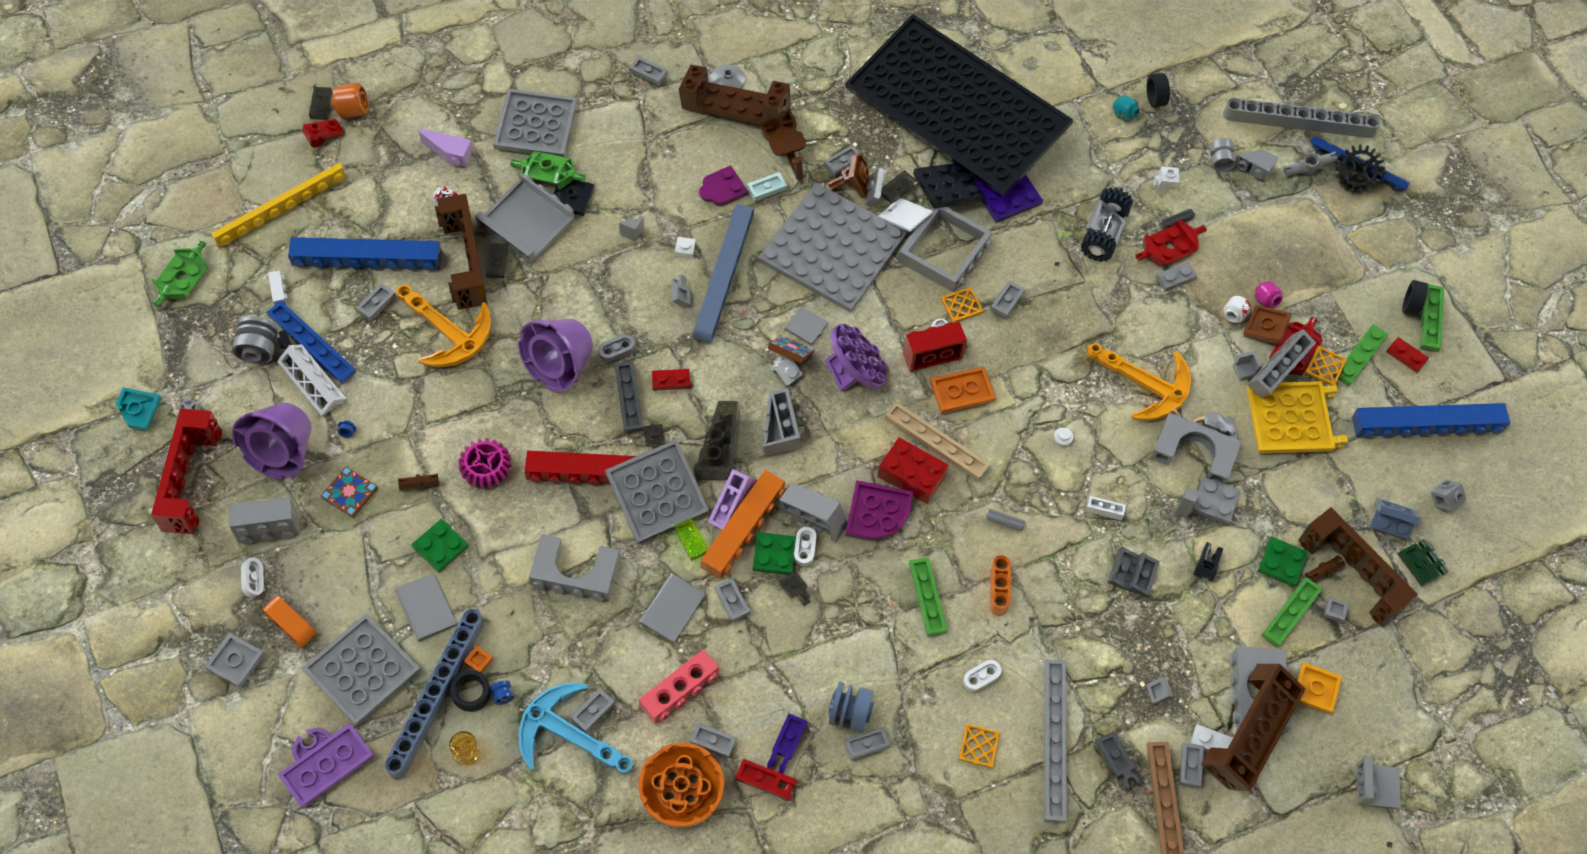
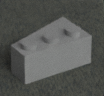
(781, 424)
(816, 509)

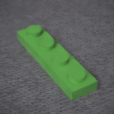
(1432, 319)
(1361, 354)
(927, 597)
(1291, 612)

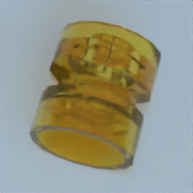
(464, 748)

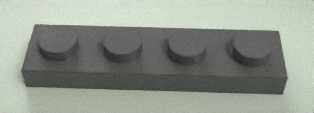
(628, 397)

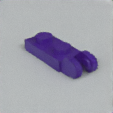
(787, 741)

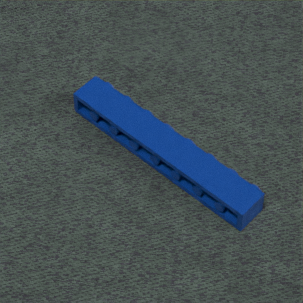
(365, 253)
(1430, 420)

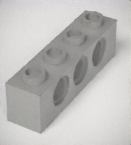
(1281, 363)

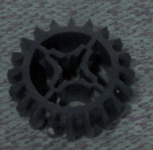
(1368, 180)

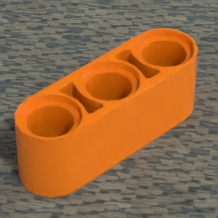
(1000, 576)
(289, 621)

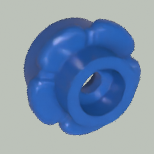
(346, 429)

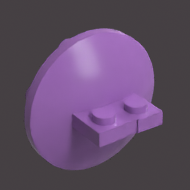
(855, 359)

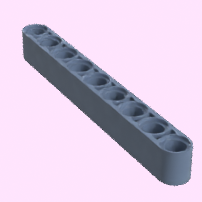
(723, 273)
(426, 700)

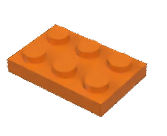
(962, 390)

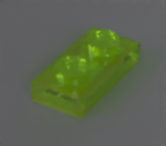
(691, 539)

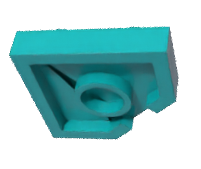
(138, 407)

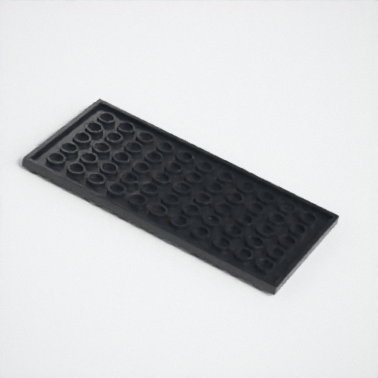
(959, 104)

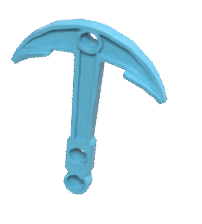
(553, 723)

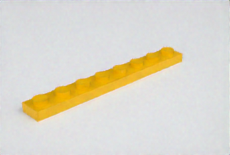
(278, 205)

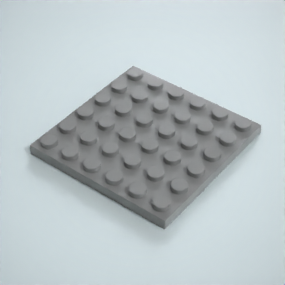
(832, 247)

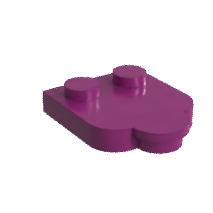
(722, 187)

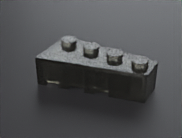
(721, 444)

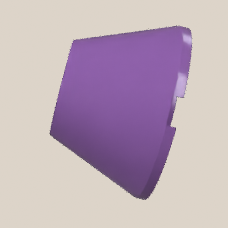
(555, 351)
(274, 439)

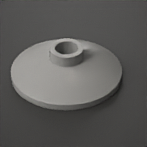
(729, 76)

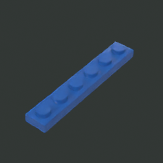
(1398, 182)
(312, 342)

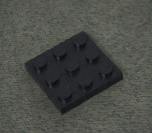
(947, 185)

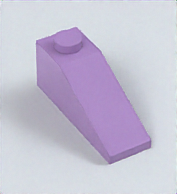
(448, 147)
(731, 497)

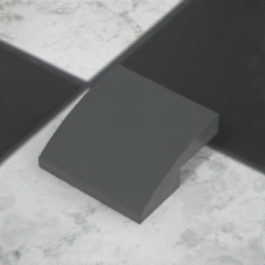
(1133, 572)

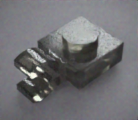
(654, 435)
(795, 586)

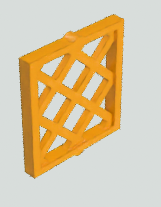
(966, 315)
(1320, 377)
(975, 761)

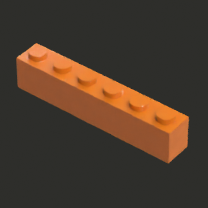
(742, 525)

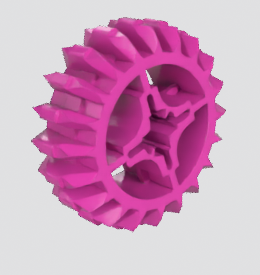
(480, 473)

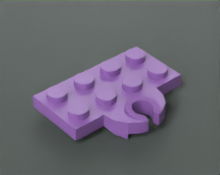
(323, 763)

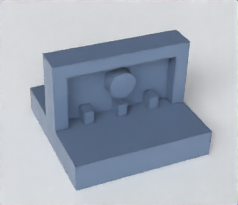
(1394, 518)

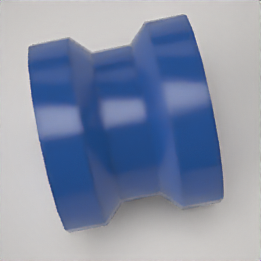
(502, 692)

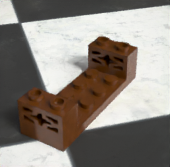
(734, 103)
(466, 287)
(1363, 558)
(1259, 731)

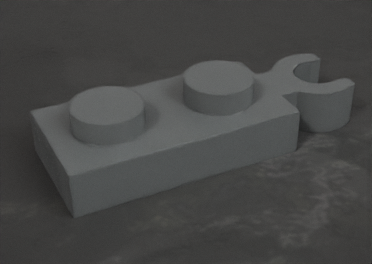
(1117, 759)

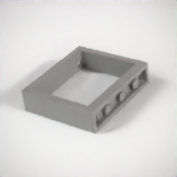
(932, 272)

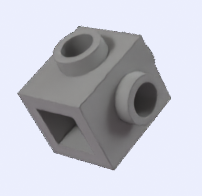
(1448, 495)

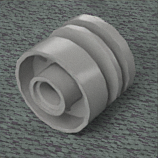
(255, 340)

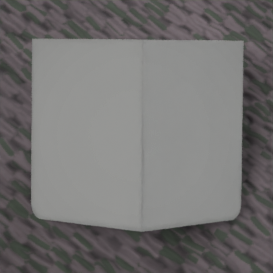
(632, 229)
(1247, 365)

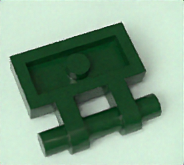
(1419, 565)

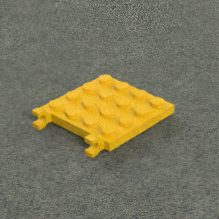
(1294, 419)

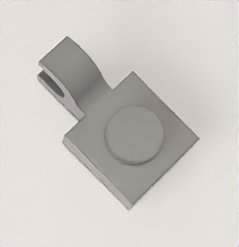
(680, 293)

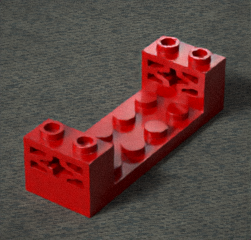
(191, 429)

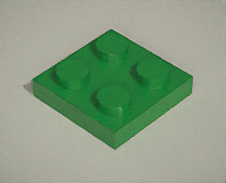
(439, 545)
(774, 553)
(1282, 561)

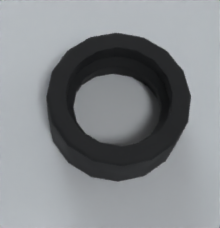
(1158, 89)
(1415, 298)
(460, 679)

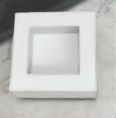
(685, 247)

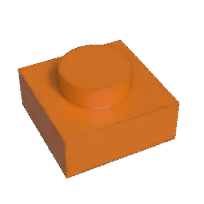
(478, 659)

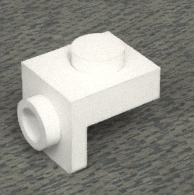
(1166, 176)
(786, 369)

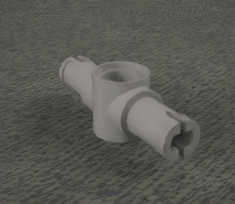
(1317, 161)

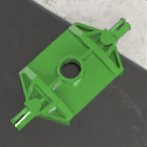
(559, 172)
(186, 262)

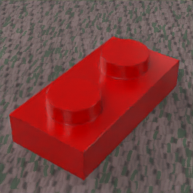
(1407, 354)
(671, 379)

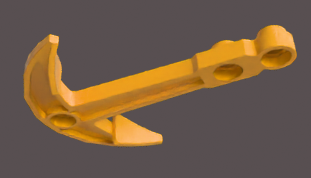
(456, 335)
(1149, 381)

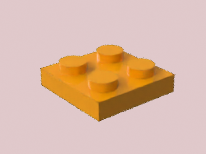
(1320, 687)

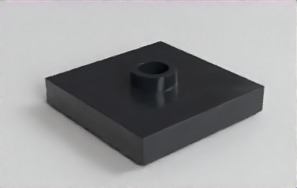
(576, 195)

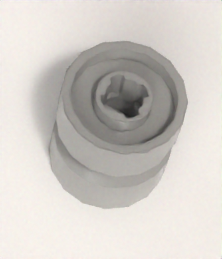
(1222, 154)

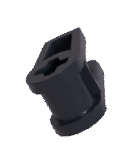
(1204, 566)

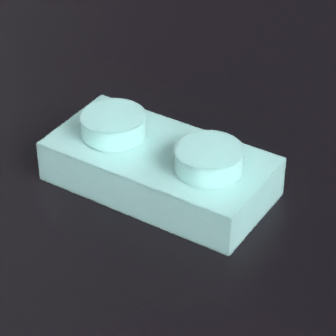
(767, 186)

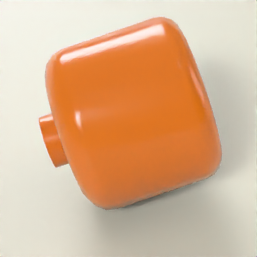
(350, 100)

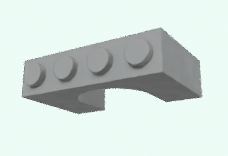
(1222, 447)
(595, 584)
(1243, 663)

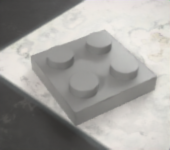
(1216, 500)
(234, 660)

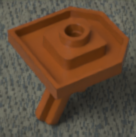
(855, 175)

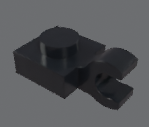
(284, 341)

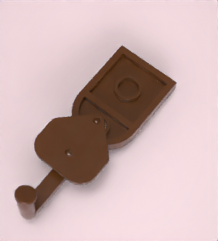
(786, 141)

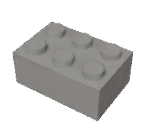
(264, 520)

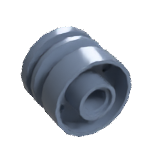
(851, 707)

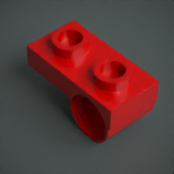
(319, 131)

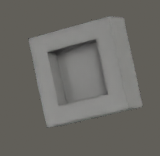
(1336, 609)
(1159, 690)

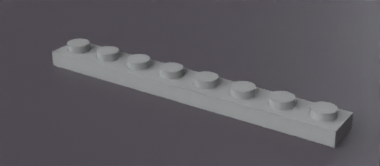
(1055, 741)

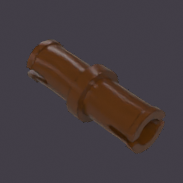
(418, 482)
(1325, 569)

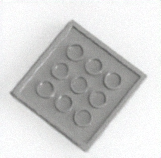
(535, 123)
(656, 490)
(361, 669)

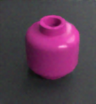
(1268, 294)

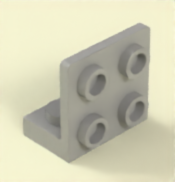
(1377, 785)

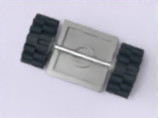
(1106, 224)

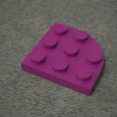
(877, 511)

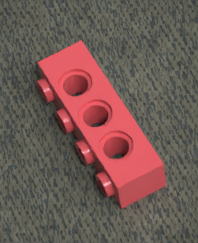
(700, 663)

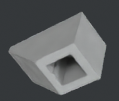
(1256, 163)

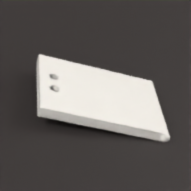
(905, 214)

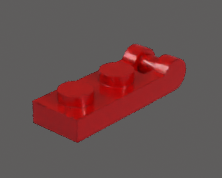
(765, 779)

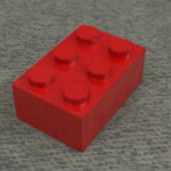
(934, 346)
(913, 470)

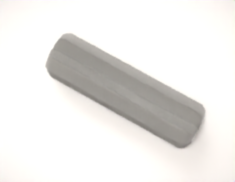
(1005, 519)

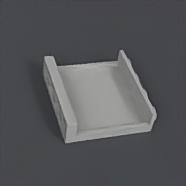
(527, 218)

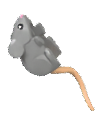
(1218, 422)

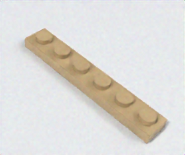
(937, 441)

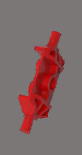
(1181, 236)
(1294, 327)

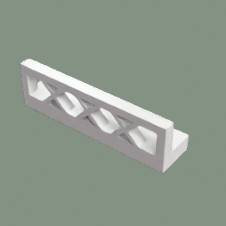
(311, 371)

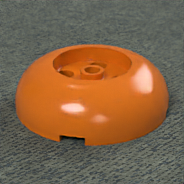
(684, 761)

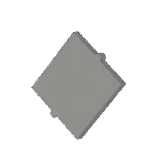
(806, 325)

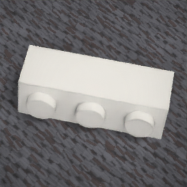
(277, 287)
(1105, 508)

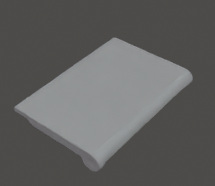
(425, 607)
(672, 608)

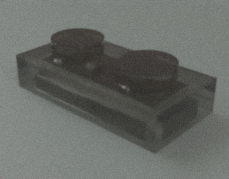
(320, 103)
(898, 187)

